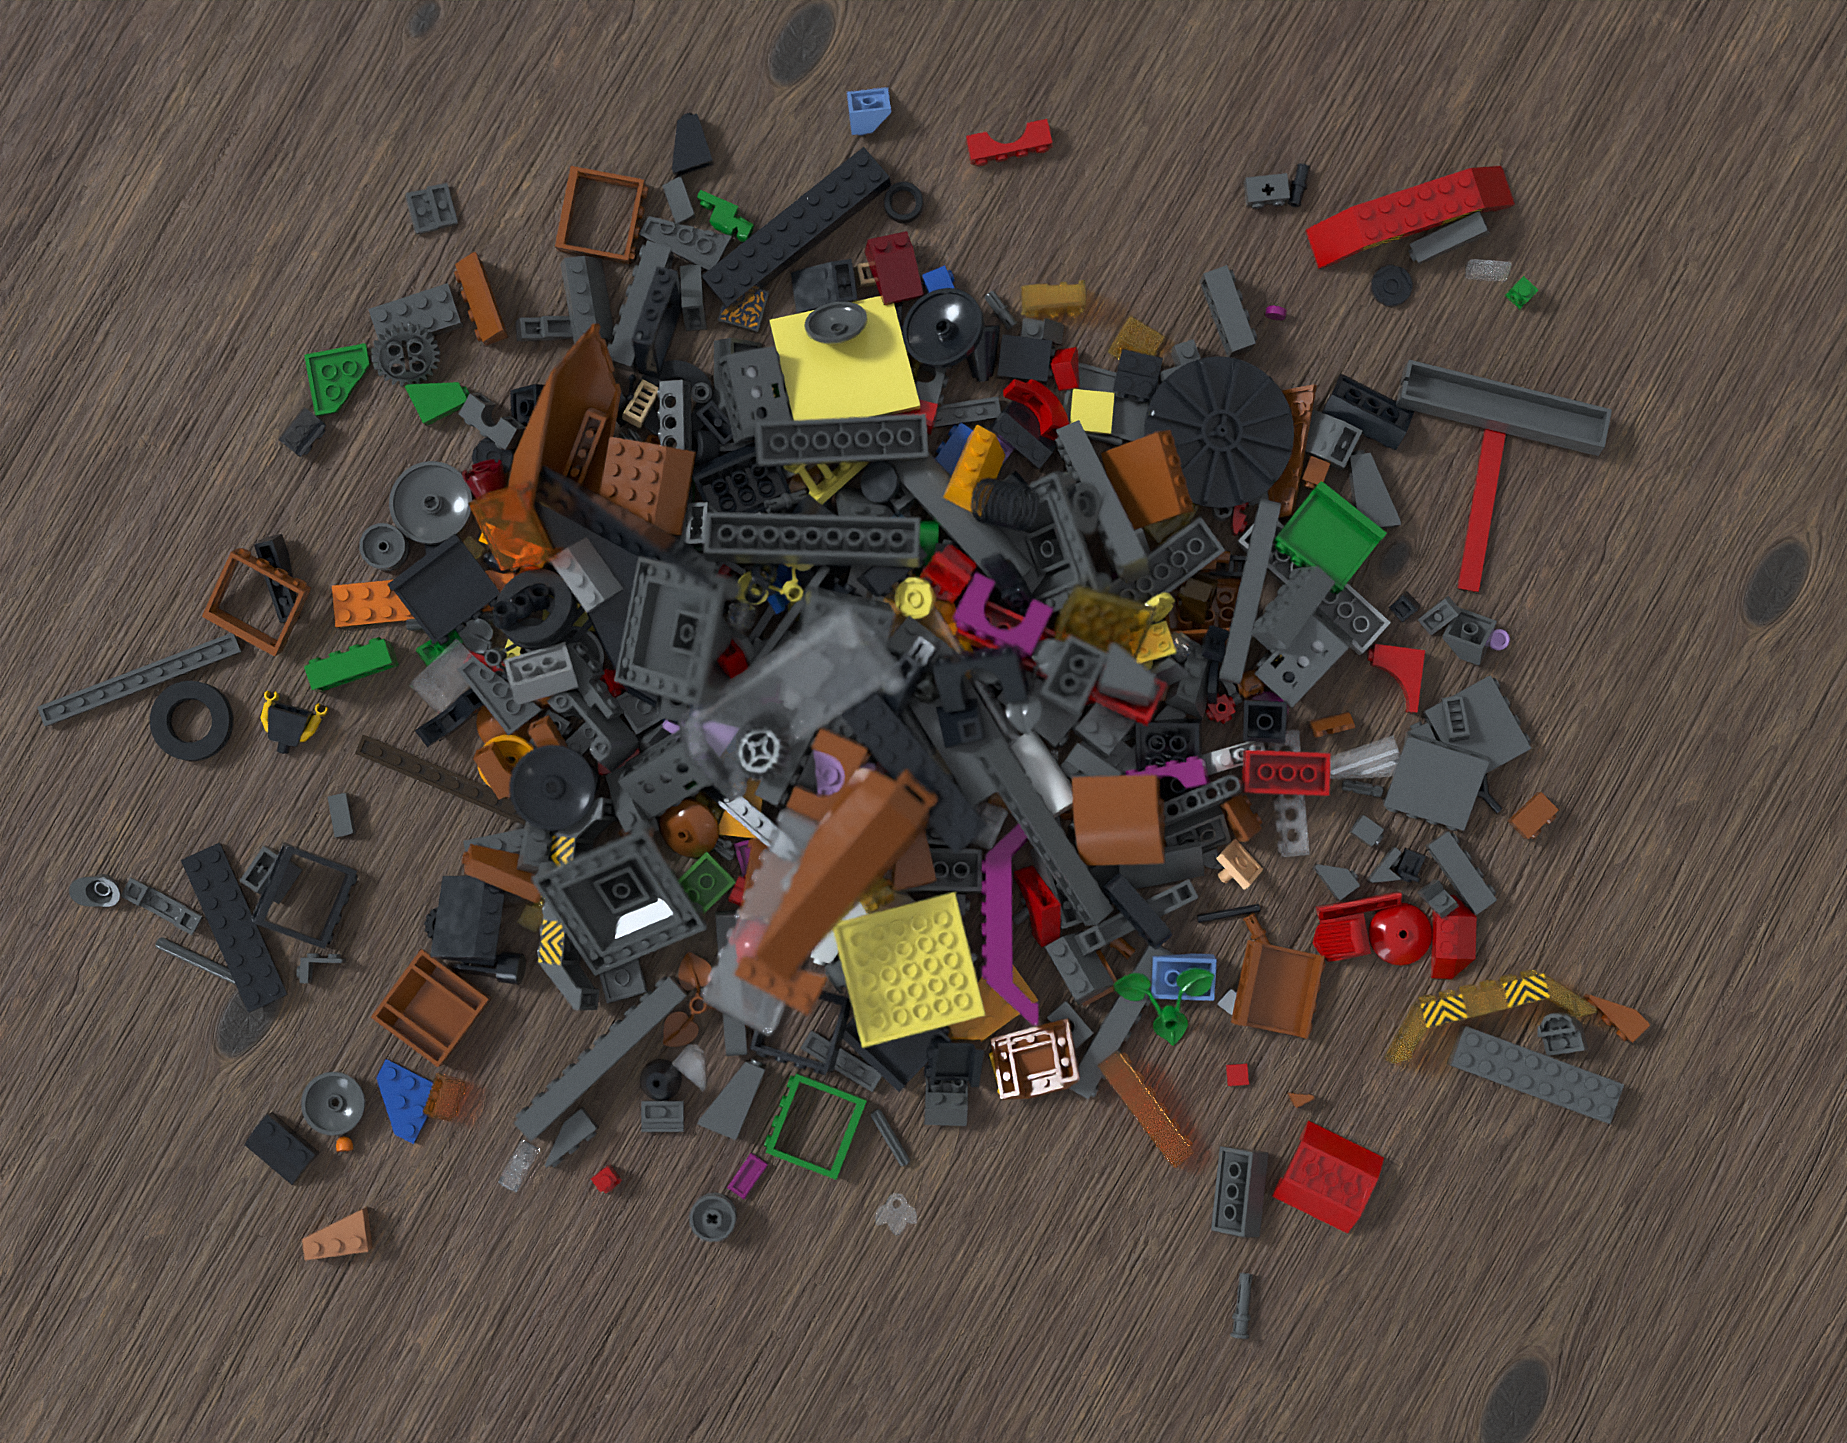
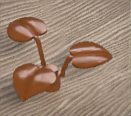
(678, 1027)

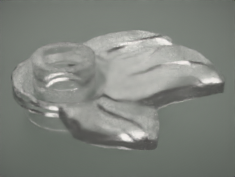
(896, 1216)

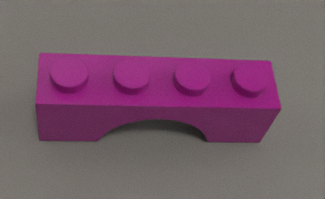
(1190, 773)

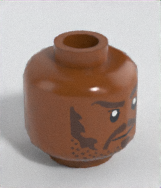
(1250, 685)

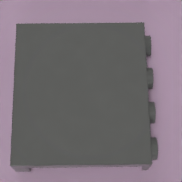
(1491, 724)
(1436, 781)

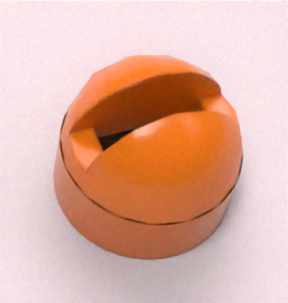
(344, 1144)

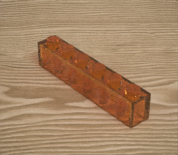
(1146, 1109)

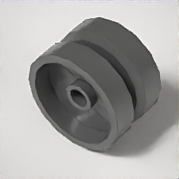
(381, 535)
(712, 1204)

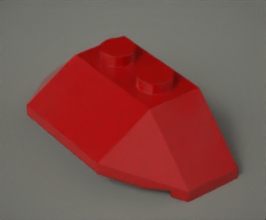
(1453, 941)

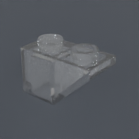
(518, 1166)

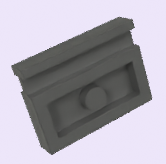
(662, 1116)

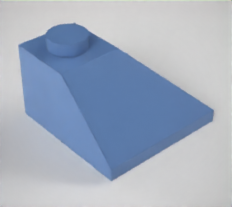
(868, 109)

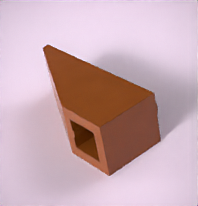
(1624, 1019)

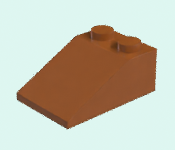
(1240, 817)

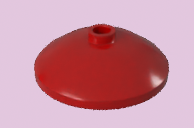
(1385, 936)

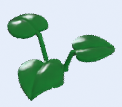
(1170, 1023)

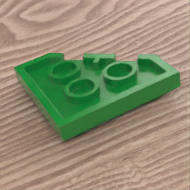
(335, 375)

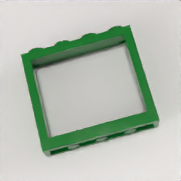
(785, 1105)

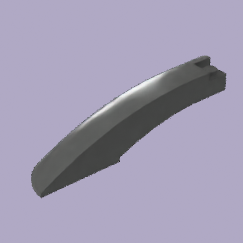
(927, 483)

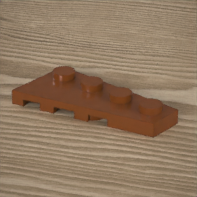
(799, 990)

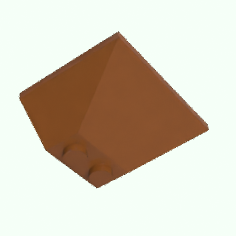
(1035, 1061)

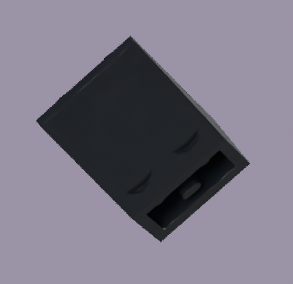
(823, 285)

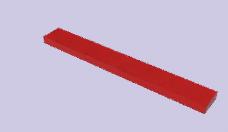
(1481, 510)

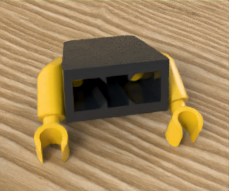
(288, 723)

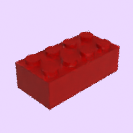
(1286, 773)

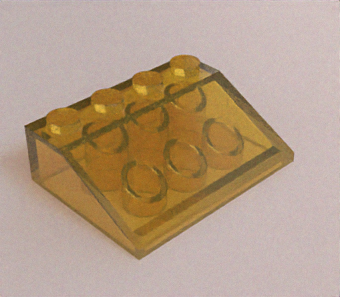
(1103, 620)

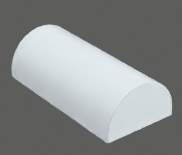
(1044, 773)

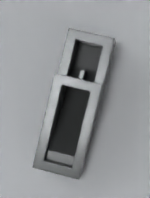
(543, 328)

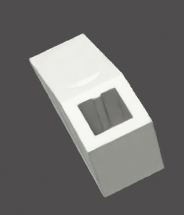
(1229, 757)

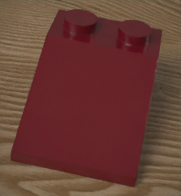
(894, 267)

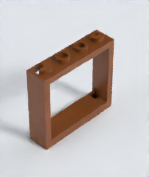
(568, 208)
(241, 628)

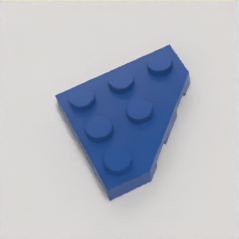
(404, 1099)

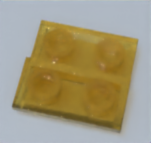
(1136, 337)

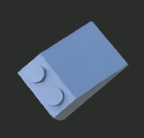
(1168, 968)

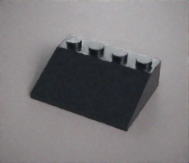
(737, 484)
(1167, 742)
(467, 920)

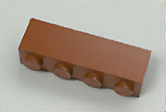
(586, 445)

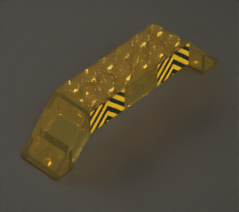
(1480, 1000)

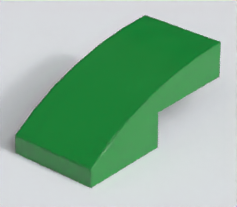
(429, 652)

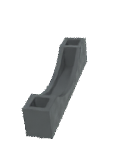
(1119, 925)

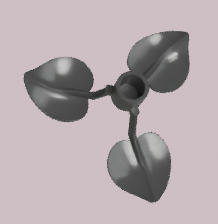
(478, 636)
(1027, 713)

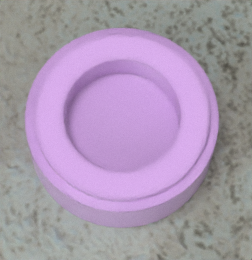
(1499, 640)

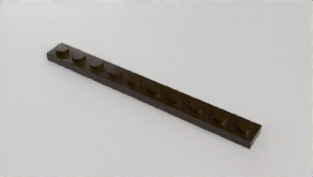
(436, 777)

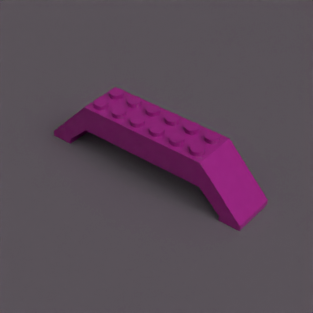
(999, 923)

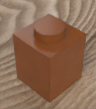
(1314, 472)

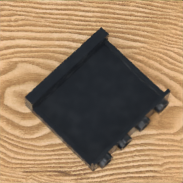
(445, 590)
(898, 1058)

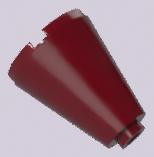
(485, 477)

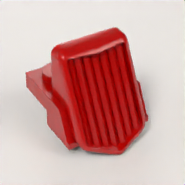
(948, 573)
(1342, 937)

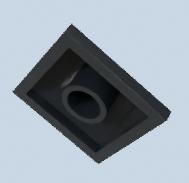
(1265, 721)

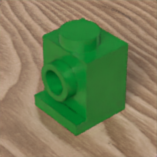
(1521, 292)

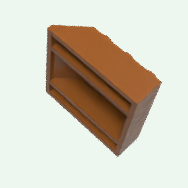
(649, 481)
(431, 1007)

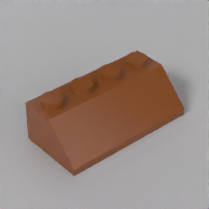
(481, 299)

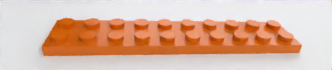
(378, 604)

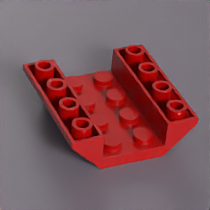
(1329, 1177)

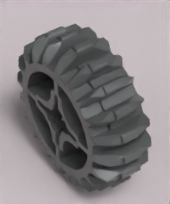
(753, 761)

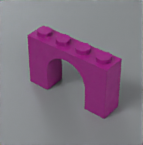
(971, 616)

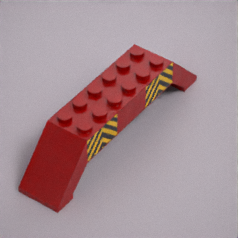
(1409, 213)

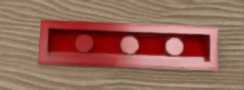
(1358, 905)

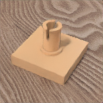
(1238, 865)

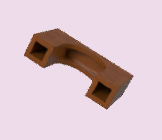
(849, 755)
(498, 770)

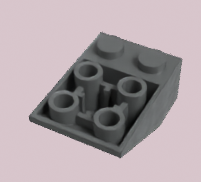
(1331, 439)

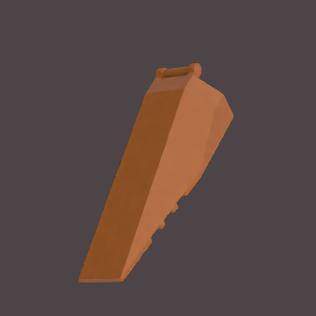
(842, 862)

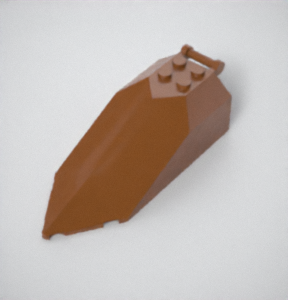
(574, 386)

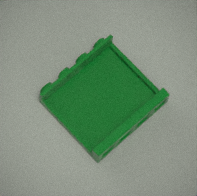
(1329, 535)

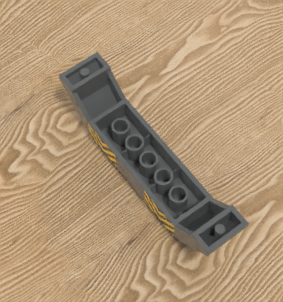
(556, 950)

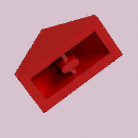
(1066, 368)

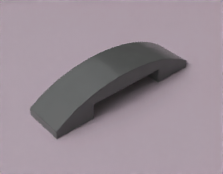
(162, 905)

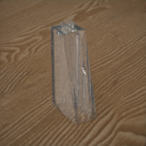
(1366, 761)

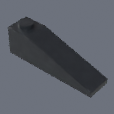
(276, 553)

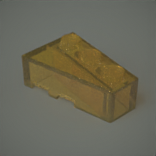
(1053, 299)

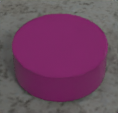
(1275, 313)

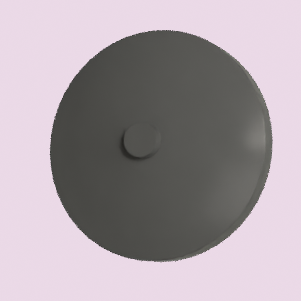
(430, 502)

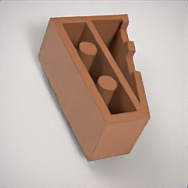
(340, 1238)

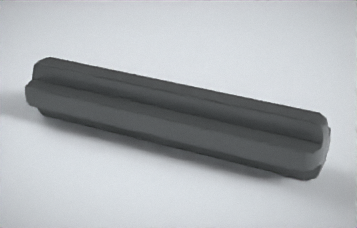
(890, 1137)

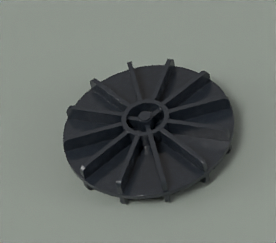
(1226, 429)

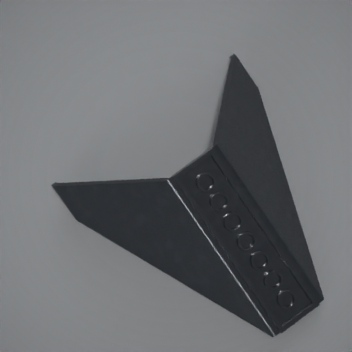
(620, 538)

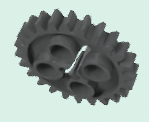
(425, 351)

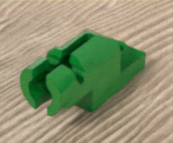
(725, 216)

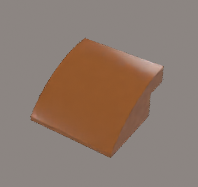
(1119, 820)

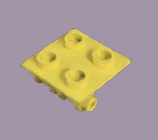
(1156, 645)

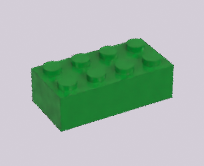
(351, 665)

